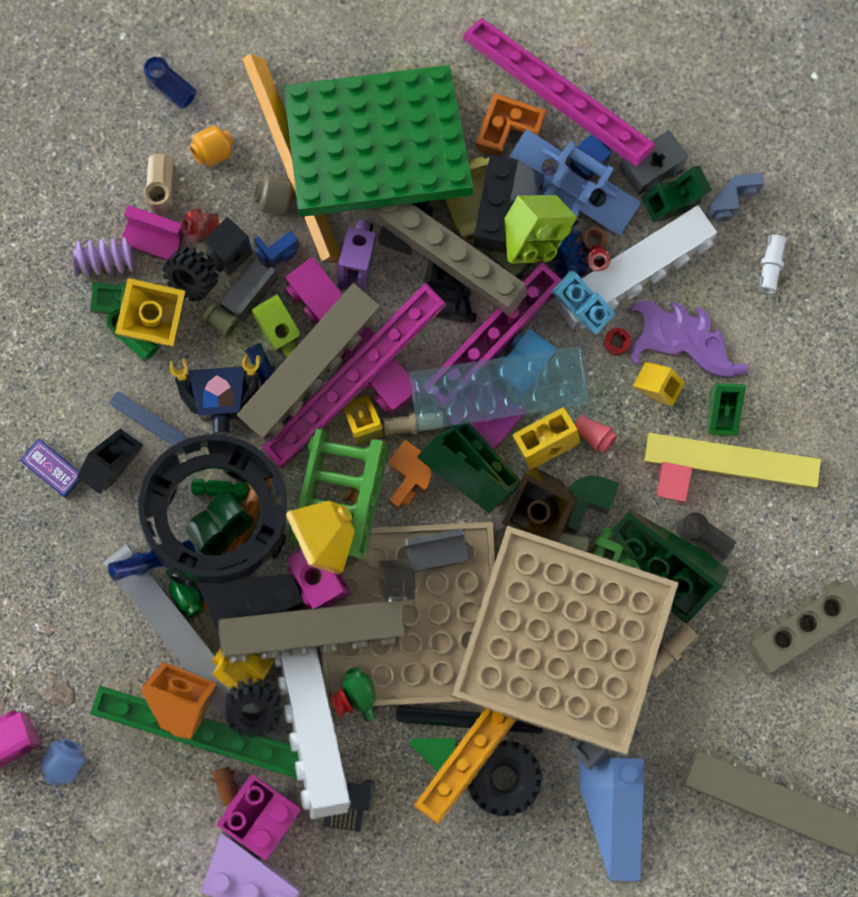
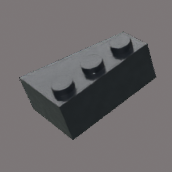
(250, 597)

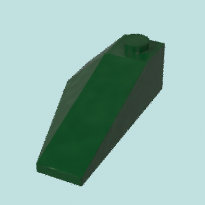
(672, 558)

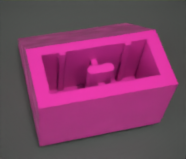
(259, 817)

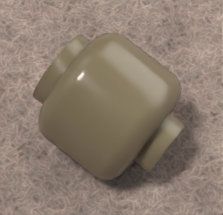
(274, 195)

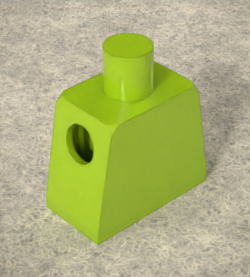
(273, 315)

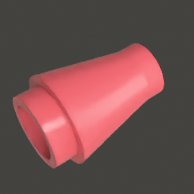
(595, 434)

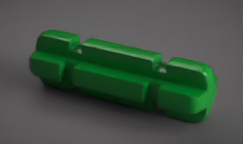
(214, 487)

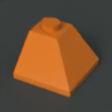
(178, 698)

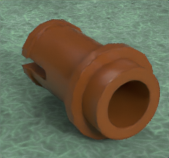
(225, 785)

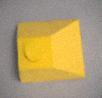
(150, 312)
(323, 534)

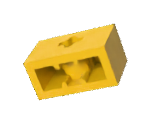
(546, 438)

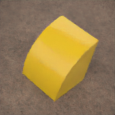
(659, 383)

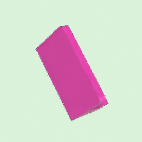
(152, 233)

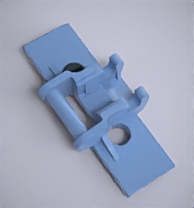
(599, 201)

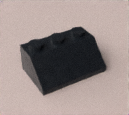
(503, 183)

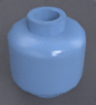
(62, 762)

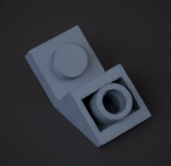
(727, 203)

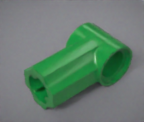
(143, 349)

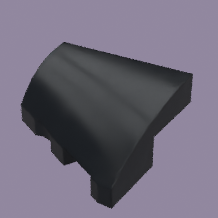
(452, 292)

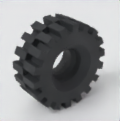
(523, 791)

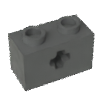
(666, 153)

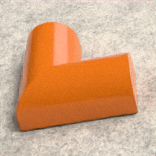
(506, 116)

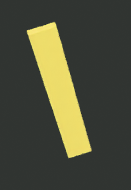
(733, 460)

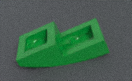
(106, 297)

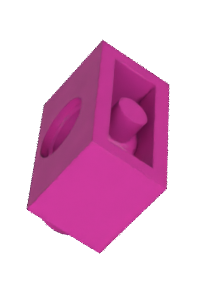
(326, 593)

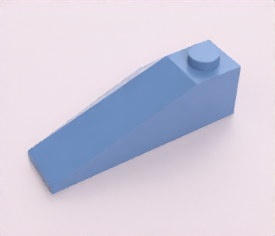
(615, 810)

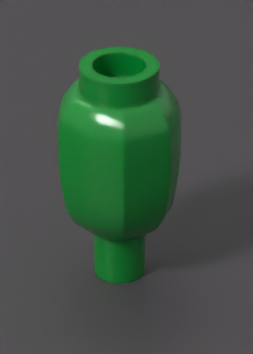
(186, 599)
(360, 692)

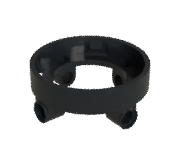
(239, 461)

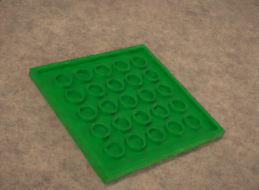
(376, 141)

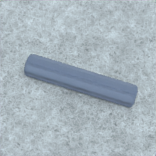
(147, 419)

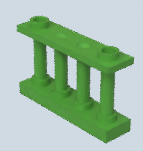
(367, 485)

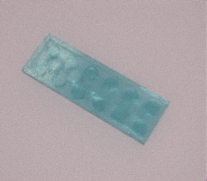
(498, 388)

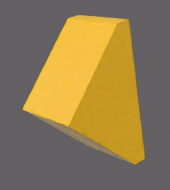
(363, 420)

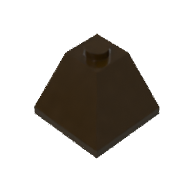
(541, 505)

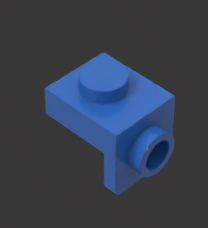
(281, 250)

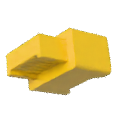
(232, 673)

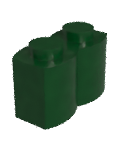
(219, 524)

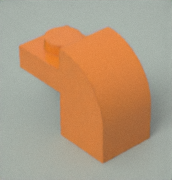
(412, 470)

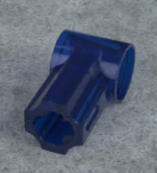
(170, 83)

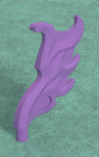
(682, 333)

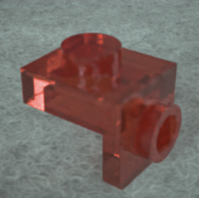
(198, 225)

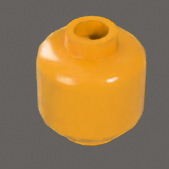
(211, 146)

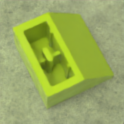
(536, 228)

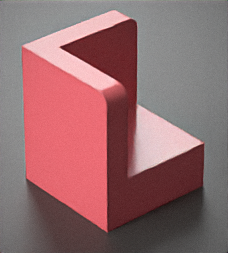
(673, 482)

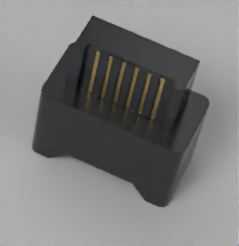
(360, 801)

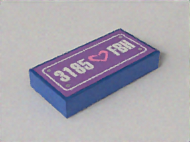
(51, 468)

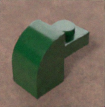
(677, 196)
(592, 493)

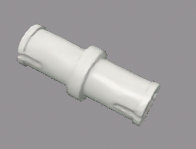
(772, 264)

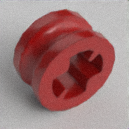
(609, 337)
(340, 703)

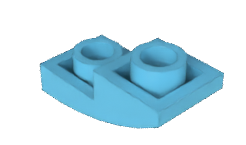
(583, 303)

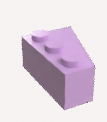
(242, 874)

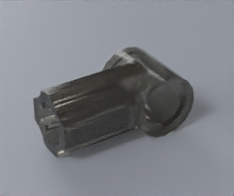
(708, 537)

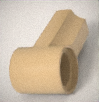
(159, 182)

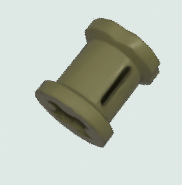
(220, 319)

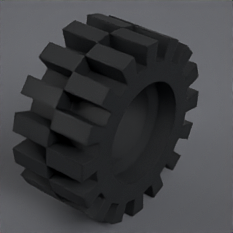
(190, 273)
(249, 694)

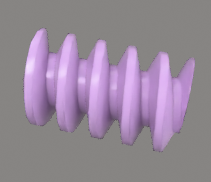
(103, 257)

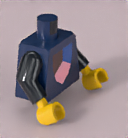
(217, 392)

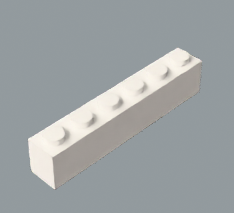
(648, 260)
(313, 734)

